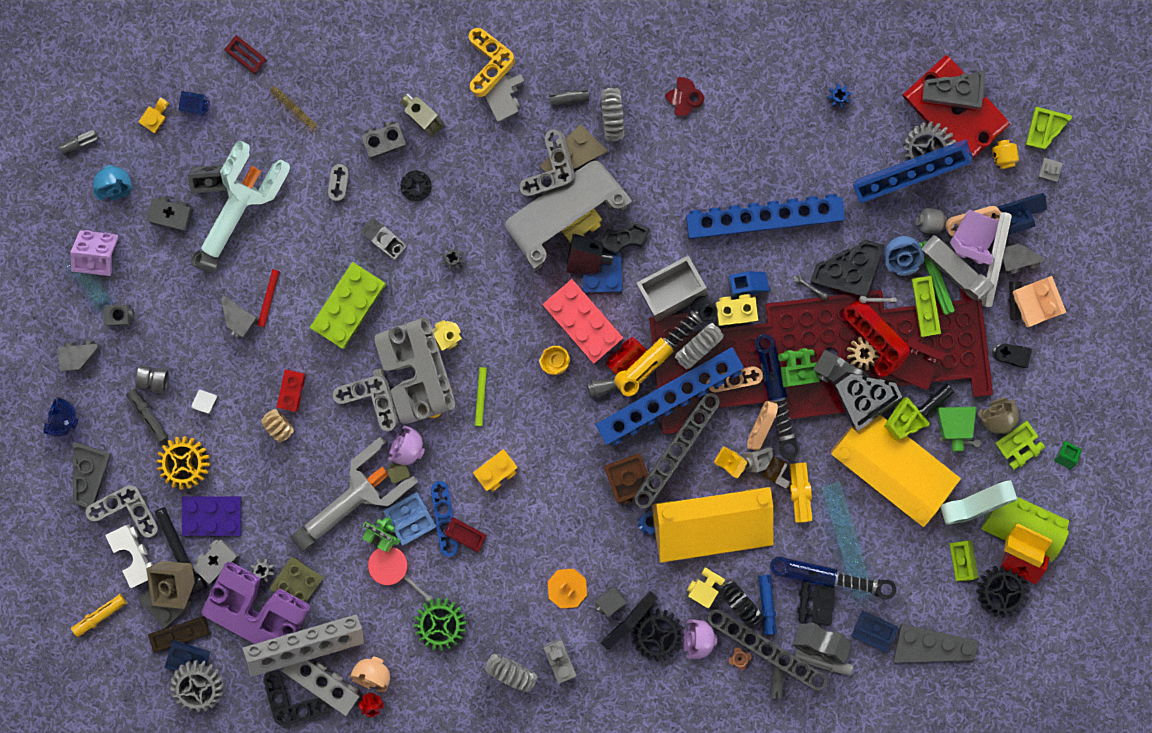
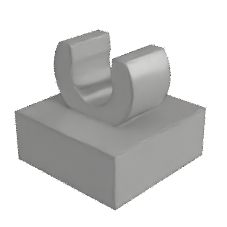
(1050, 170)

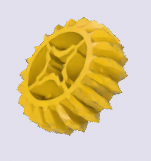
(190, 468)

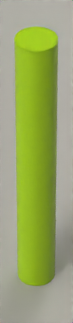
(480, 396)

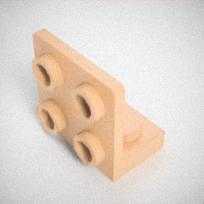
(1039, 301)

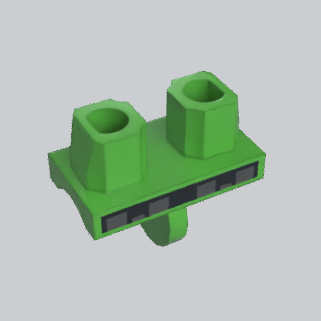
(387, 540)

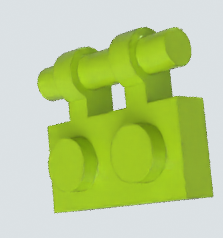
(1016, 440)

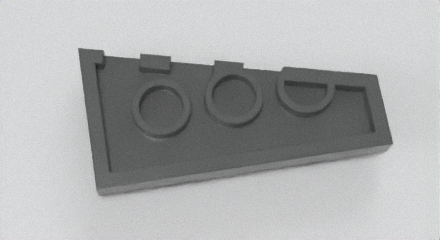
(926, 645)

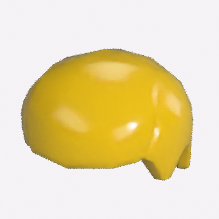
(560, 360)

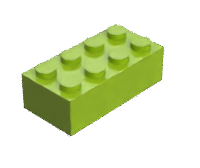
(348, 305)

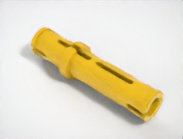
(91, 620)

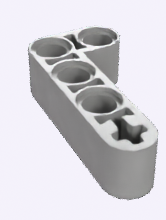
(956, 269)

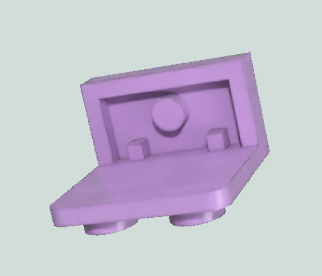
(975, 237)

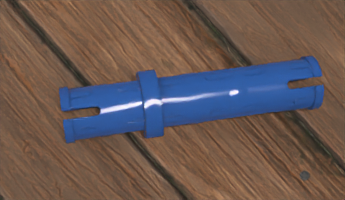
(767, 604)

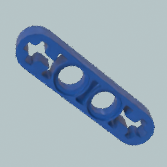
(440, 519)

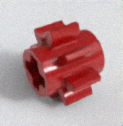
(371, 705)

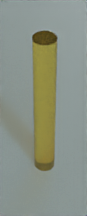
(293, 107)

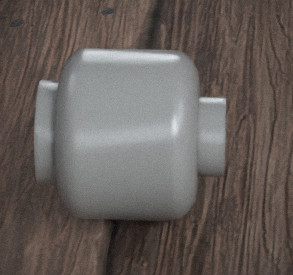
(931, 221)

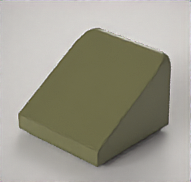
(398, 472)

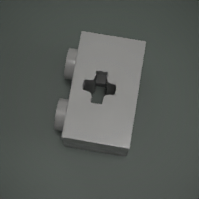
(210, 571)

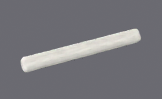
(997, 254)

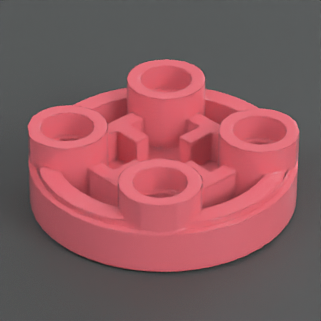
(387, 567)

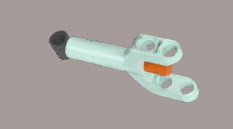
(240, 196)

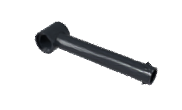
(177, 547)

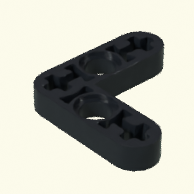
(631, 620)
(285, 706)

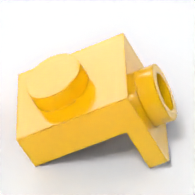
(731, 461)

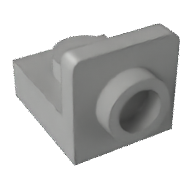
(758, 459)

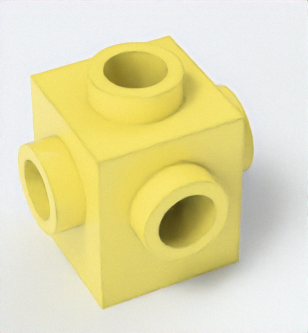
(446, 334)

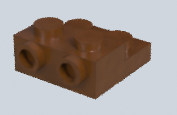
(626, 477)

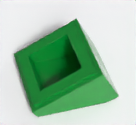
(1068, 455)

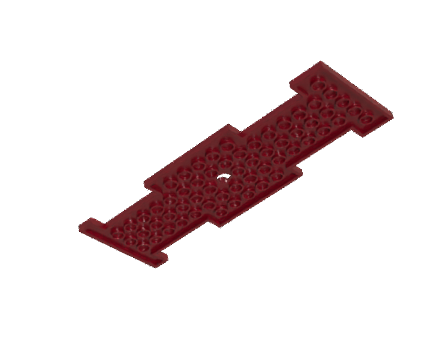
(821, 325)

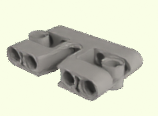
(430, 385)

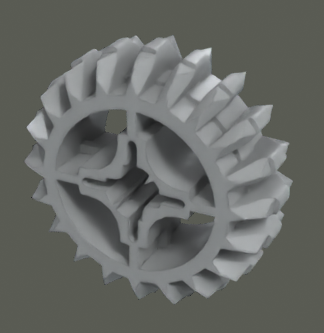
(612, 114)
(914, 144)
(699, 346)
(511, 673)
(185, 693)

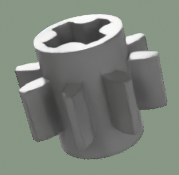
(450, 252)

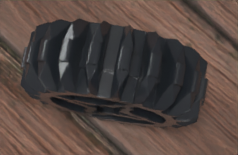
(1004, 599)
(741, 603)
(666, 632)

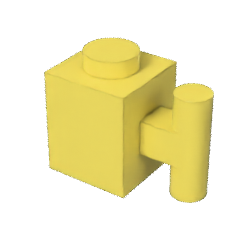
(703, 591)

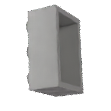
(672, 288)

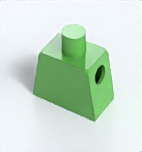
(956, 425)

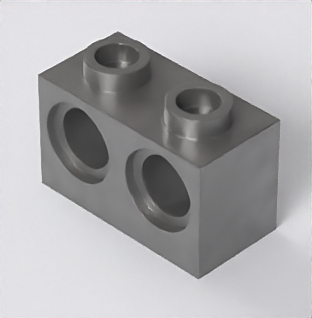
(385, 146)

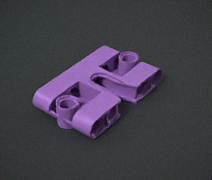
(235, 610)

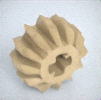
(856, 354)
(277, 425)

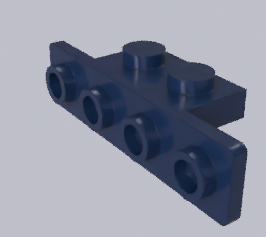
(1022, 210)

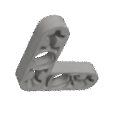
(554, 174)
(376, 395)
(129, 504)

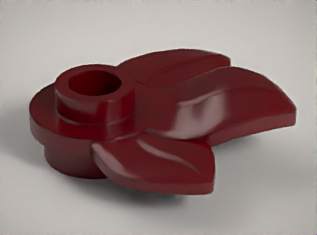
(681, 96)

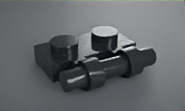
(822, 603)

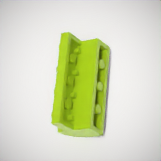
(1003, 520)

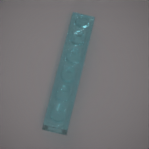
(845, 533)

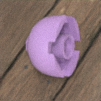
(407, 447)
(699, 639)

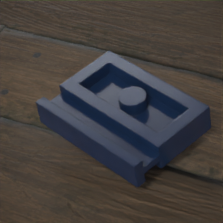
(874, 631)
(182, 653)

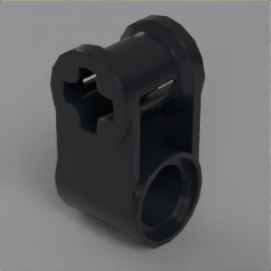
(1015, 355)

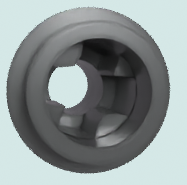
(599, 388)

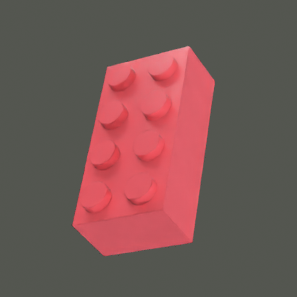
(582, 321)

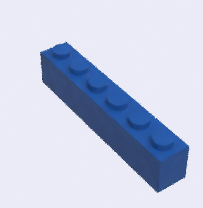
(913, 171)

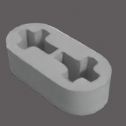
(343, 182)

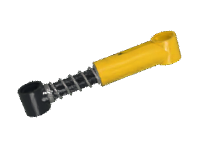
(663, 348)

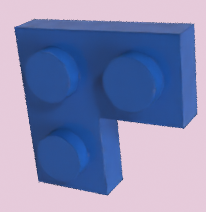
(606, 281)

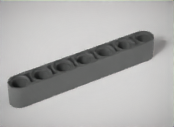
(684, 445)
(776, 650)

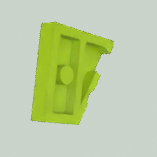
(1045, 127)
(905, 420)

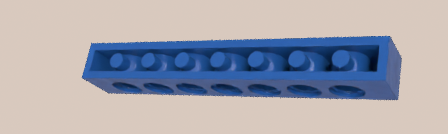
(831, 201)
(607, 426)

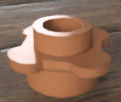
(742, 663)

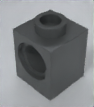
(110, 312)

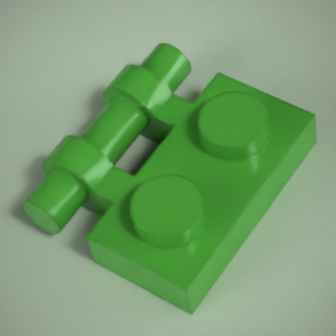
(798, 374)

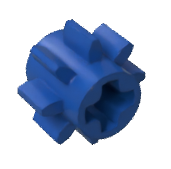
(835, 100)

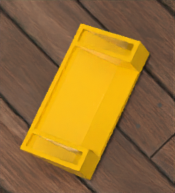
(897, 469)
(713, 524)

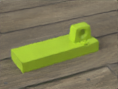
(925, 306)

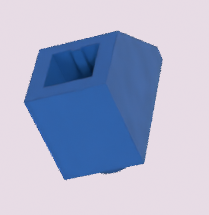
(748, 283)

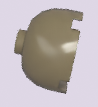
(1001, 416)

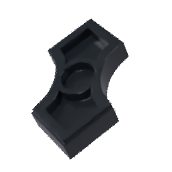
(632, 235)

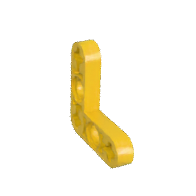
(495, 57)

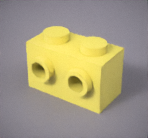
(736, 311)

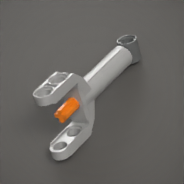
(360, 491)

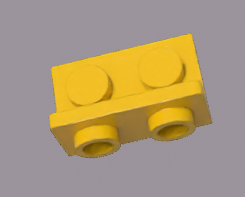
(495, 470)

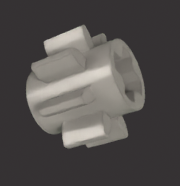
(263, 564)

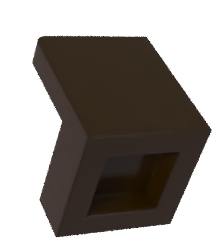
(775, 470)

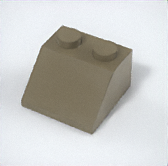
(170, 583)

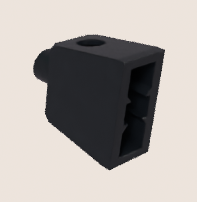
(586, 255)

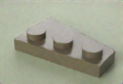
(581, 148)

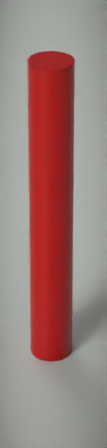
(268, 298)

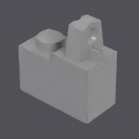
(500, 97)
(559, 660)

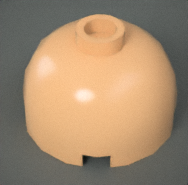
(371, 674)

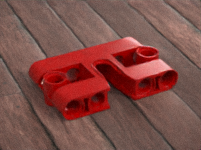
(966, 124)

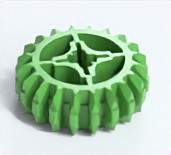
(445, 631)

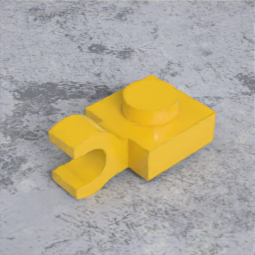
(153, 118)

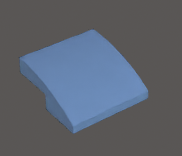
(410, 517)

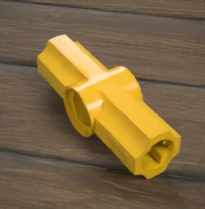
(801, 492)

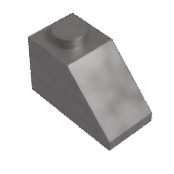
(237, 318)

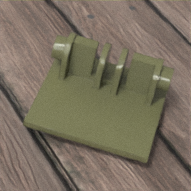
(297, 579)

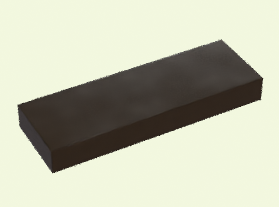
(181, 632)

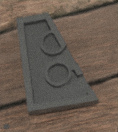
(956, 91)
(88, 473)

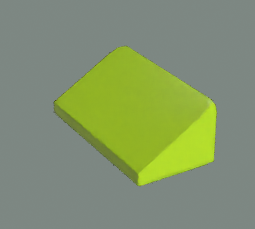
(964, 560)

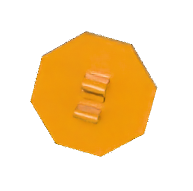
(567, 588)

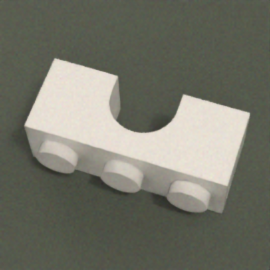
(126, 539)

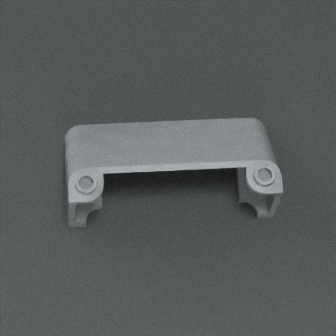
(561, 208)

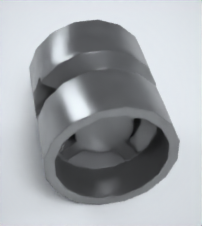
(153, 379)

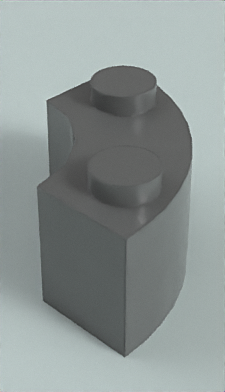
(832, 367)
(815, 640)

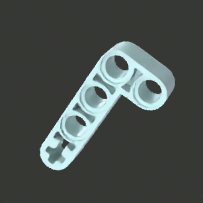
(979, 503)

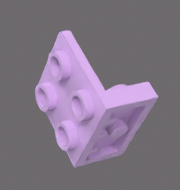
(93, 252)

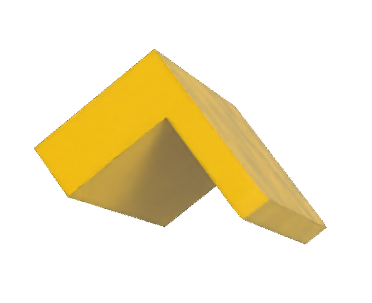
(1027, 545)

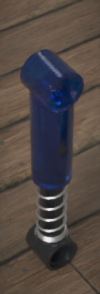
(776, 393)
(830, 577)

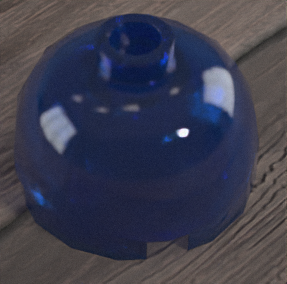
(60, 418)

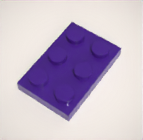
(211, 515)

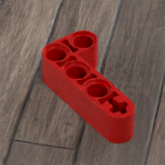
(879, 335)

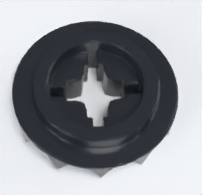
(412, 194)

